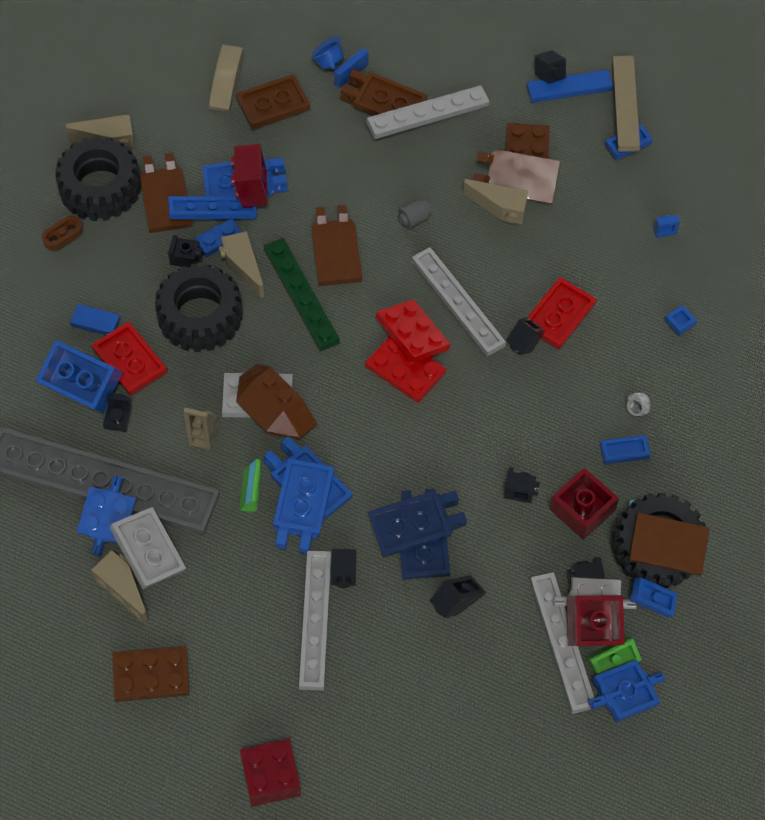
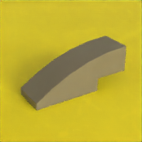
(226, 78)

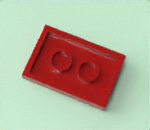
(561, 311)
(412, 331)
(132, 356)
(410, 378)

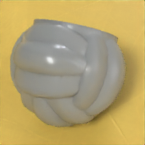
(638, 404)

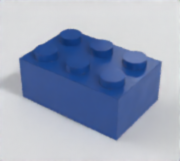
(79, 376)

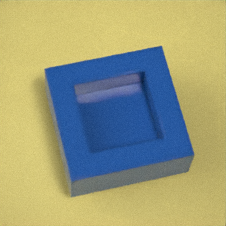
(666, 225)
(680, 320)

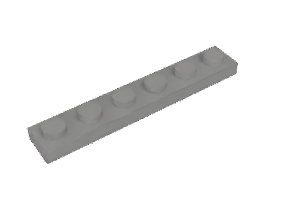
(427, 112)
(458, 302)
(315, 621)
(566, 657)

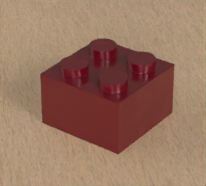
(249, 175)
(584, 503)
(595, 620)
(270, 772)

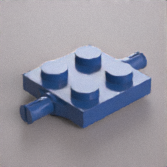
(102, 510)
(626, 690)

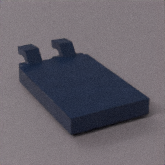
(415, 522)
(426, 560)

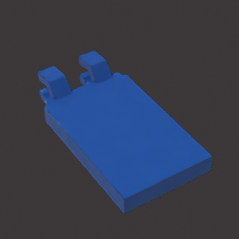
(218, 178)
(338, 494)
(302, 502)

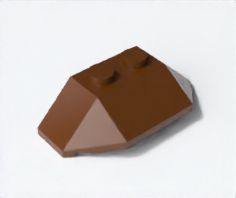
(273, 403)

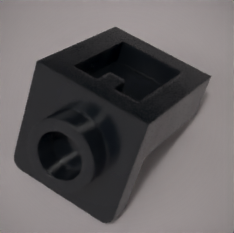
(118, 412)

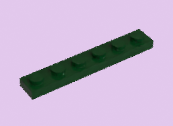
(301, 294)

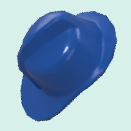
(329, 53)

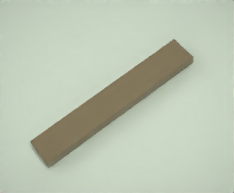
(626, 104)

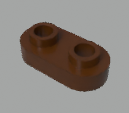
(61, 233)

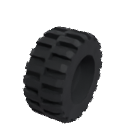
(95, 156)
(192, 284)
(623, 534)

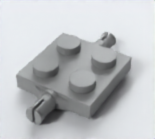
(594, 587)

